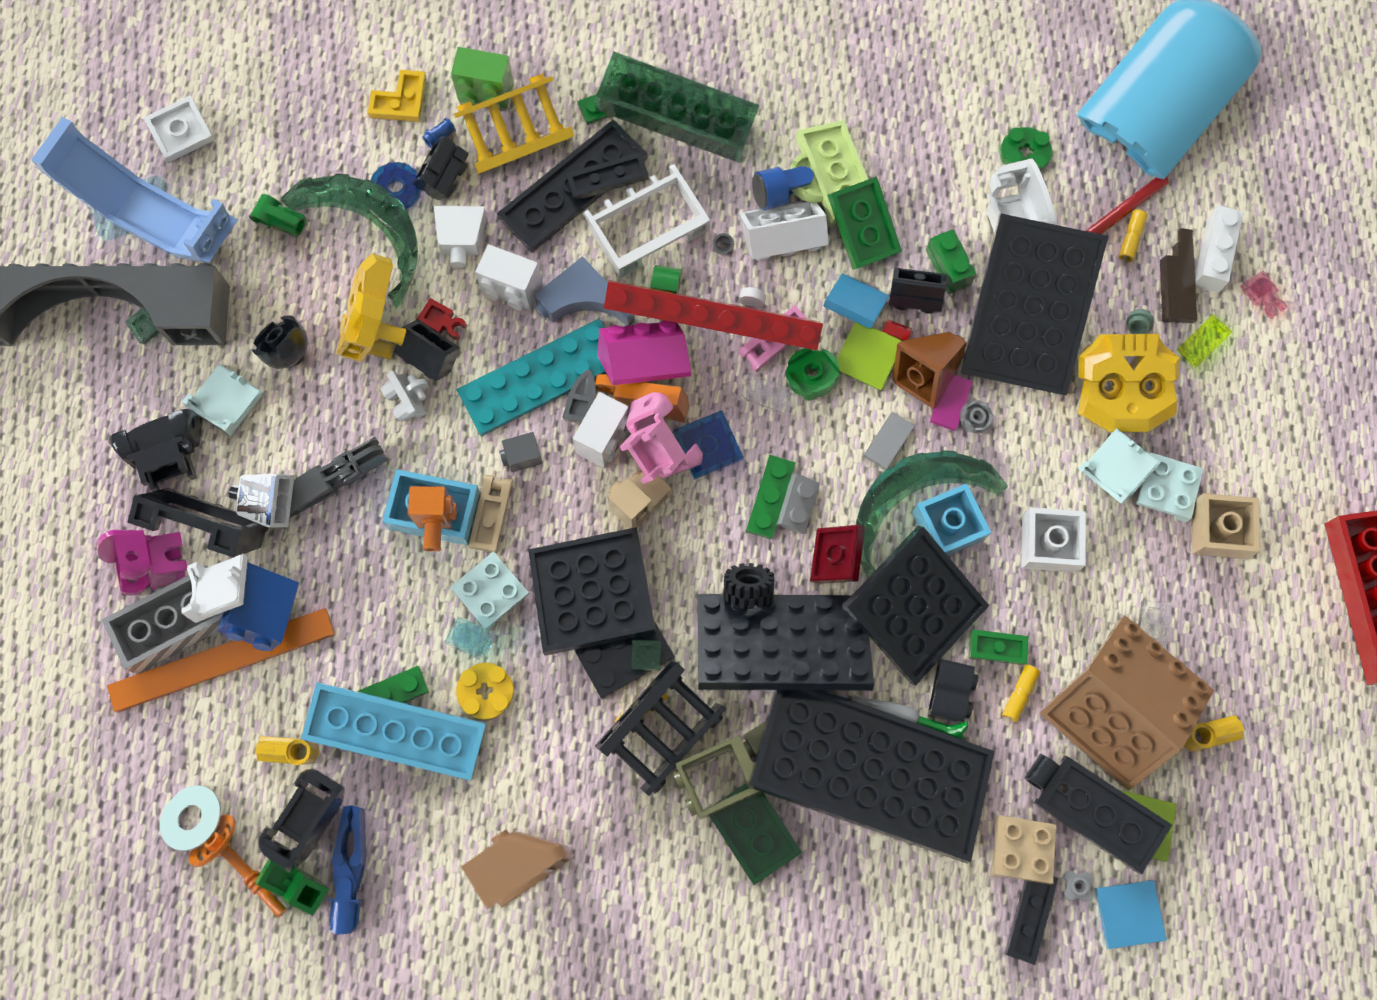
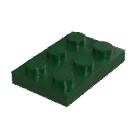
(755, 835)

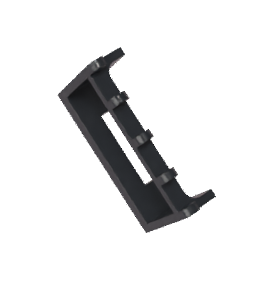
(225, 538)

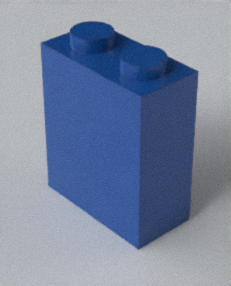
(264, 609)

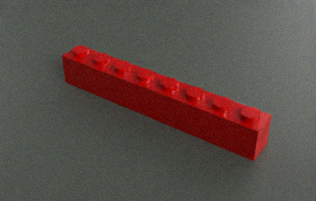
(712, 315)

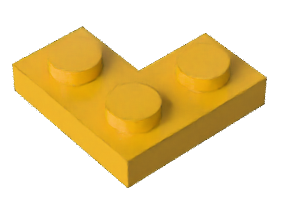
(404, 103)

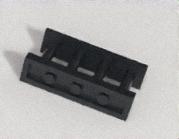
(632, 721)

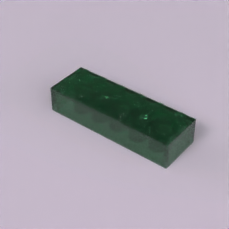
(676, 107)

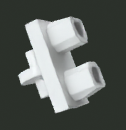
(410, 393)

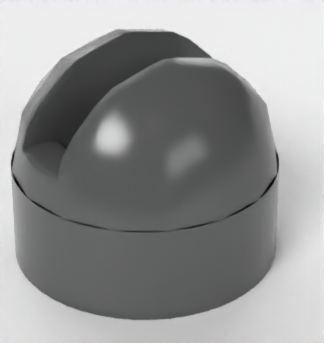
(725, 239)

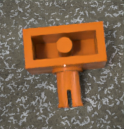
(432, 510)

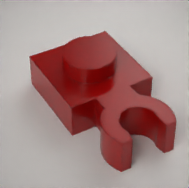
(440, 318)

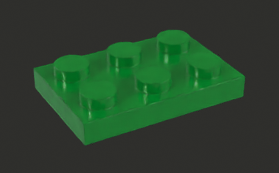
(864, 223)

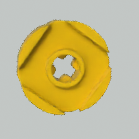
(472, 680)

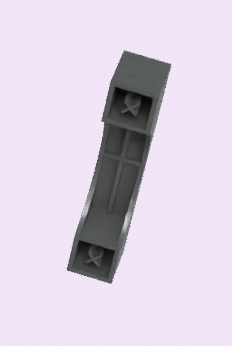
(182, 300)

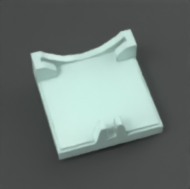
(224, 399)
(1119, 466)
(1171, 488)
(489, 590)

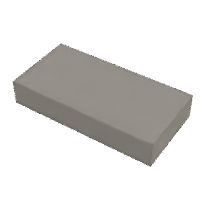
(888, 441)

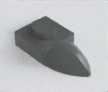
(580, 398)

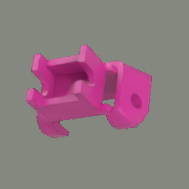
(150, 553)

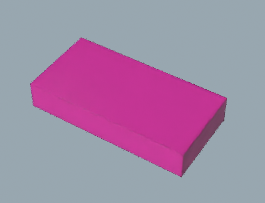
(949, 408)

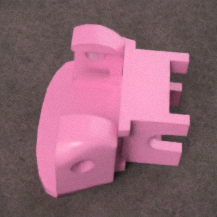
(653, 442)

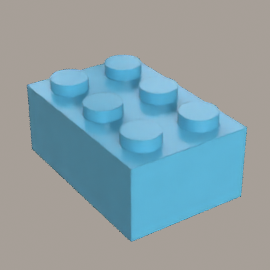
(464, 494)

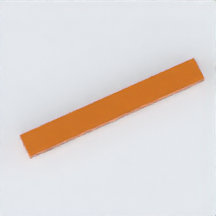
(214, 663)

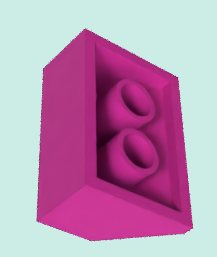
(643, 352)

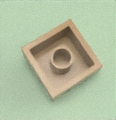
(1226, 526)

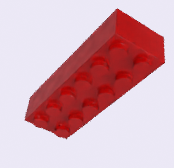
(1355, 558)

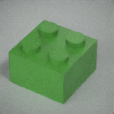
(481, 76)

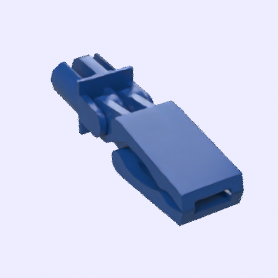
(348, 873)

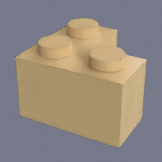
(637, 501)

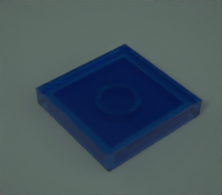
(714, 440)

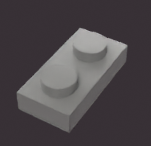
(798, 503)

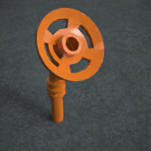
(220, 847)

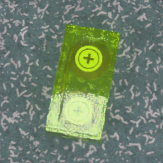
(1204, 341)

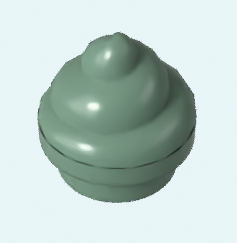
(1140, 321)

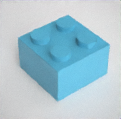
(953, 519)

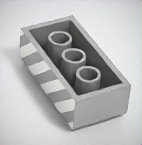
(156, 627)

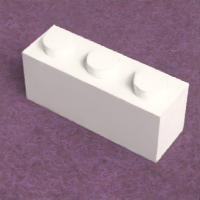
(1218, 249)

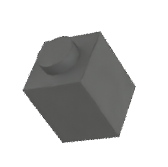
(520, 452)

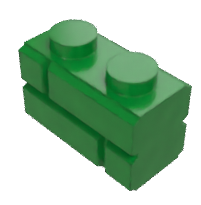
(951, 259)

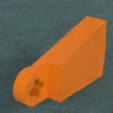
(630, 392)

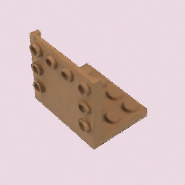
(1130, 705)

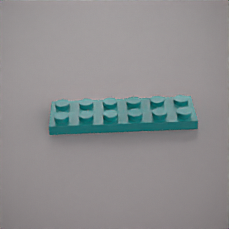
(532, 379)

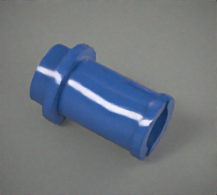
(444, 129)

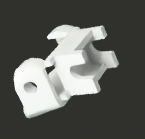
(1033, 197)

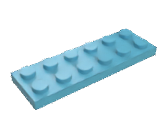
(393, 731)

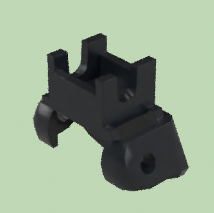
(160, 447)
(302, 820)

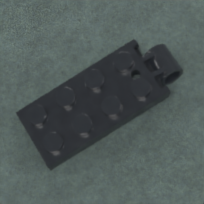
(1098, 811)

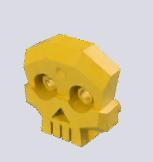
(362, 321)
(1128, 402)

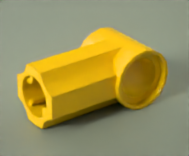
(1215, 733)
(285, 750)

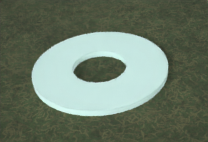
(191, 839)

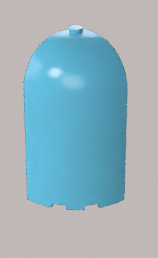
(1173, 83)

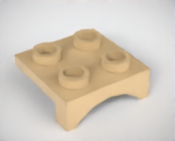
(1023, 849)

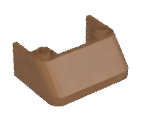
(513, 866)

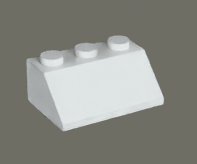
(784, 230)

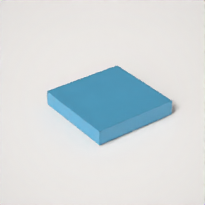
(856, 301)
(1130, 914)

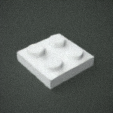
(179, 129)

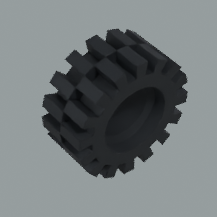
(748, 585)

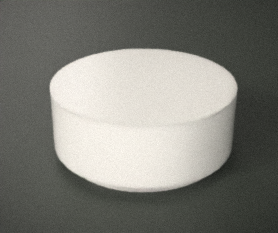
(752, 297)

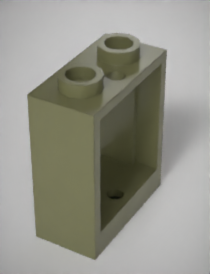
(745, 765)

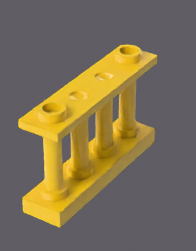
(509, 149)

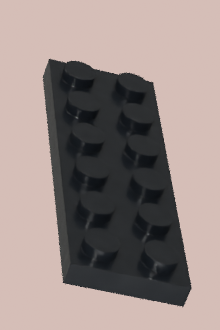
(549, 202)

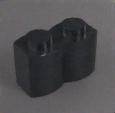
(952, 691)

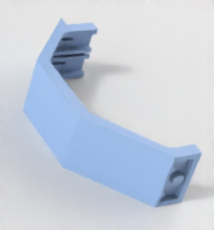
(129, 200)

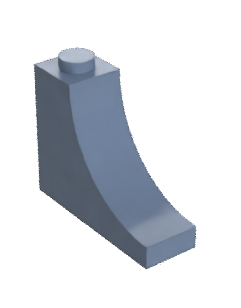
(576, 290)

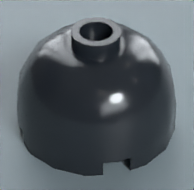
(282, 344)

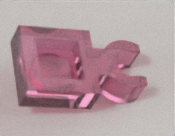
(1262, 290)

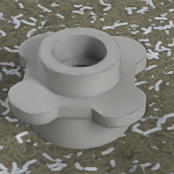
(1084, 879)

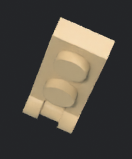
(490, 514)

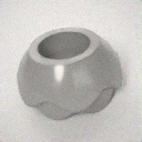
(983, 414)

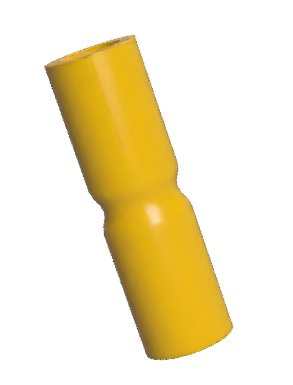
(1134, 232)
(1022, 690)

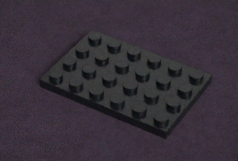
(1033, 304)
(782, 646)

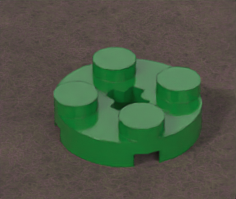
(1022, 137)
(812, 386)

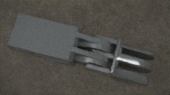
(324, 481)

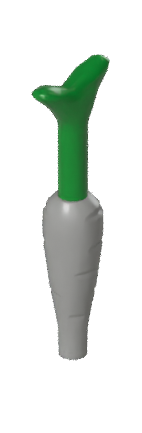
(909, 713)

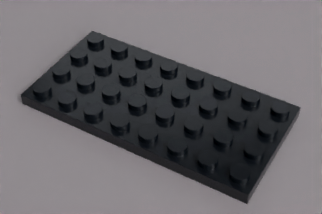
(873, 770)

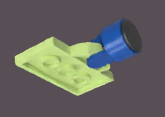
(825, 166)

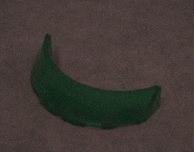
(370, 202)
(915, 474)

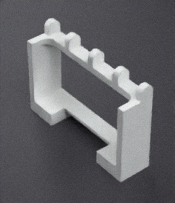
(689, 230)

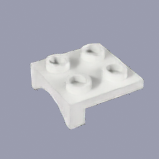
(216, 588)

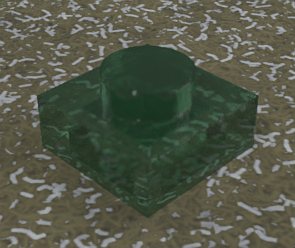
(142, 326)
(646, 655)

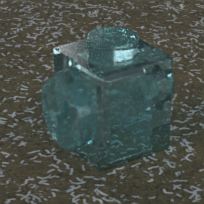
(469, 638)

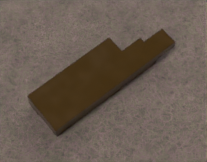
(1178, 281)

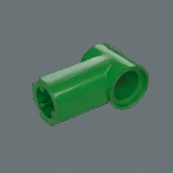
(275, 215)

